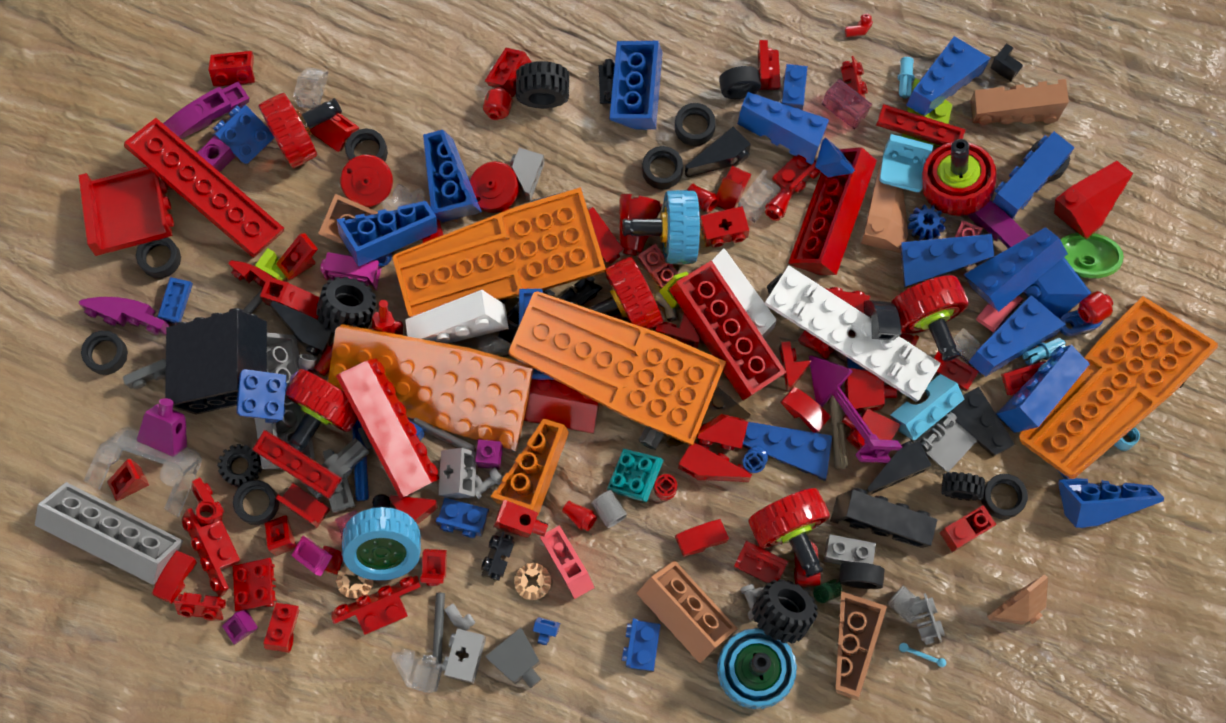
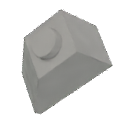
(528, 169)

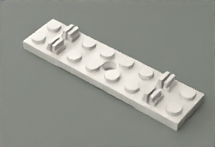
(831, 319)

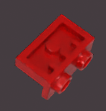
(768, 66)
(231, 68)
(504, 71)
(796, 174)

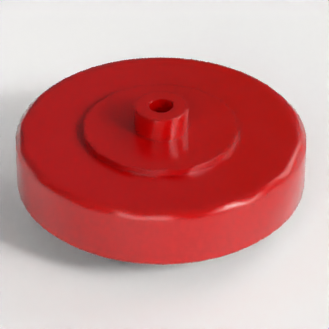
(366, 180)
(495, 186)

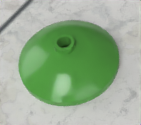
(1092, 256)

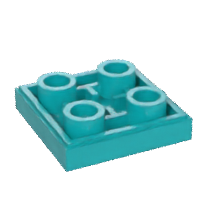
(635, 475)

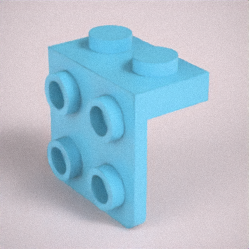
(904, 163)

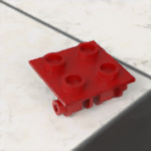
(254, 584)

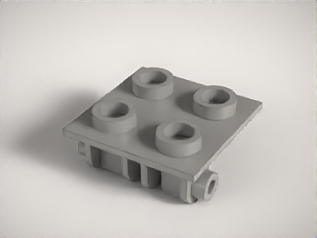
(946, 441)
(930, 632)

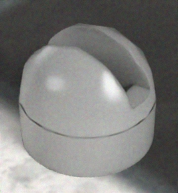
(307, 361)

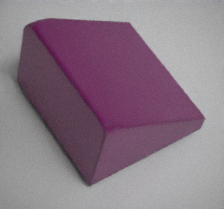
(239, 626)

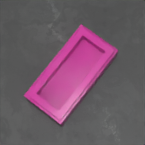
(311, 555)

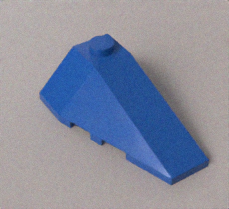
(1096, 504)

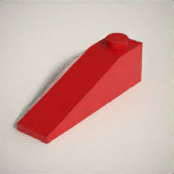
(1091, 199)

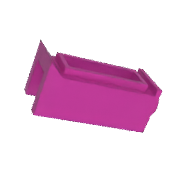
(345, 266)

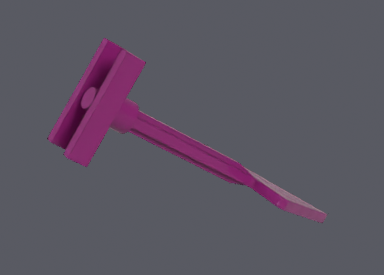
(826, 380)

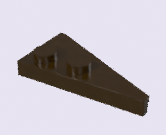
(719, 404)

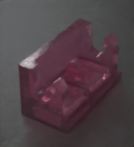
(846, 103)

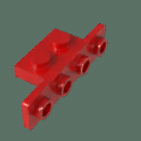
(213, 548)
(379, 608)

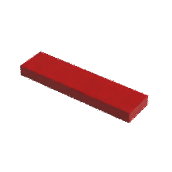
(918, 126)
(297, 464)

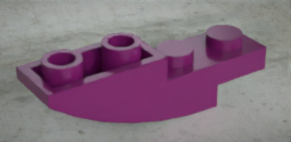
(205, 109)
(123, 310)

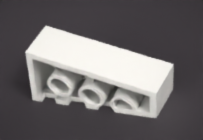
(745, 293)
(459, 319)

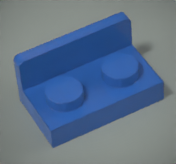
(462, 517)
(642, 645)

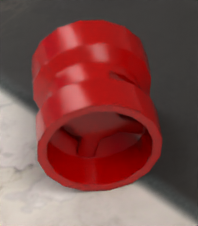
(665, 492)

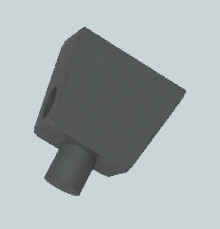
(516, 659)

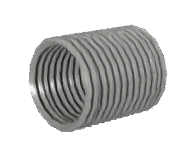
(609, 509)
(901, 603)

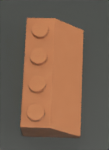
(686, 611)

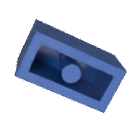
(794, 86)

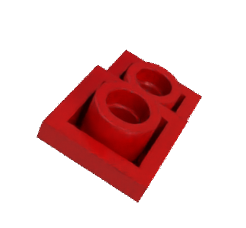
(248, 272)
(803, 406)
(701, 537)
(172, 577)

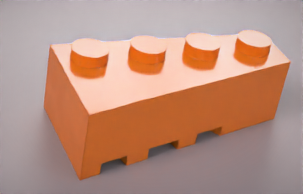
(533, 468)

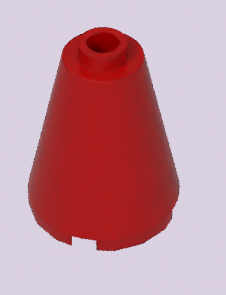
(636, 208)

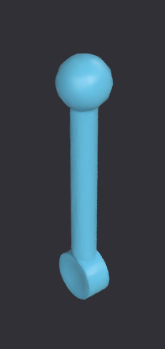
(903, 647)

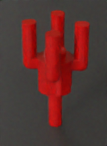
(384, 322)

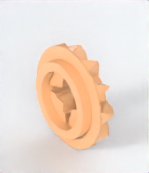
(357, 589)
(532, 592)

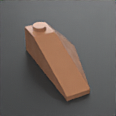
(342, 208)
(1023, 605)

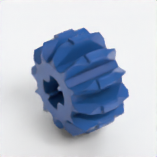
(930, 216)

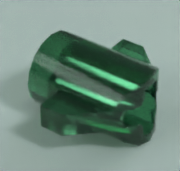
(827, 591)

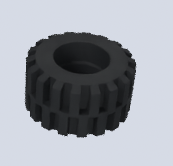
(542, 84)
(345, 303)
(784, 611)

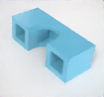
(916, 419)

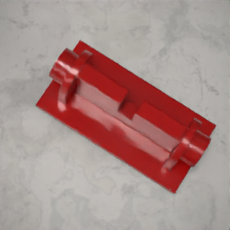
(853, 72)
(190, 605)

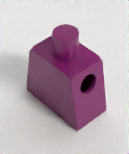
(164, 428)

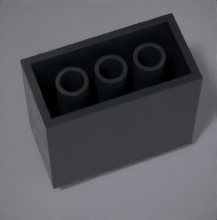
(208, 356)

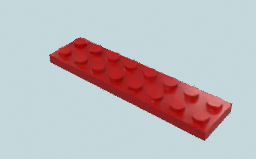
(204, 187)

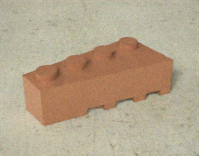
(858, 636)

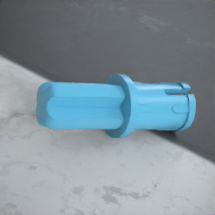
(906, 77)
(1043, 351)

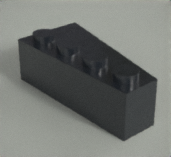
(884, 518)

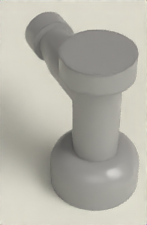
(482, 486)
(751, 595)

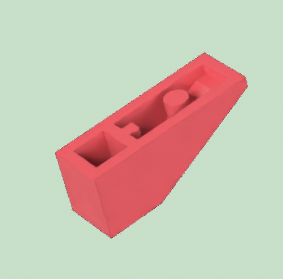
(567, 562)

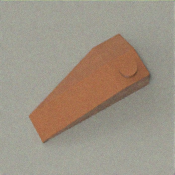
(886, 218)

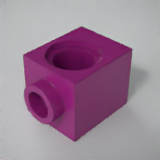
(216, 146)
(489, 454)

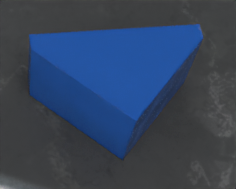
(832, 161)

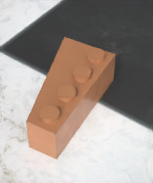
(1020, 104)

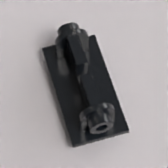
(606, 75)
(586, 290)
(498, 546)

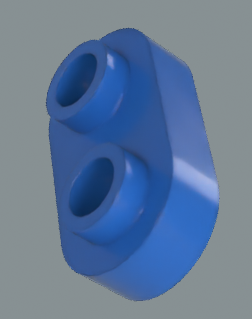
(1077, 323)

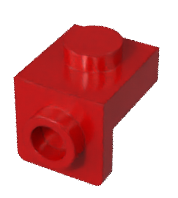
(812, 342)
(433, 567)

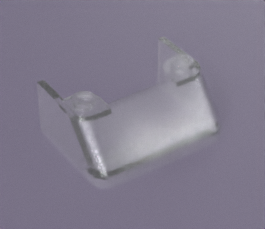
(176, 470)

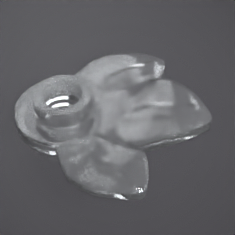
(402, 197)

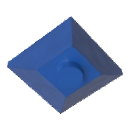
(1059, 289)

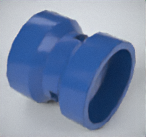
(757, 455)

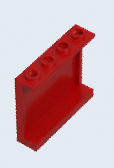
(125, 210)

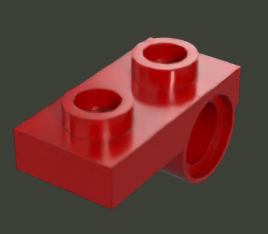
(206, 503)
(281, 628)

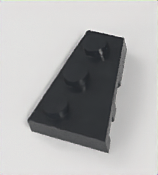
(982, 422)

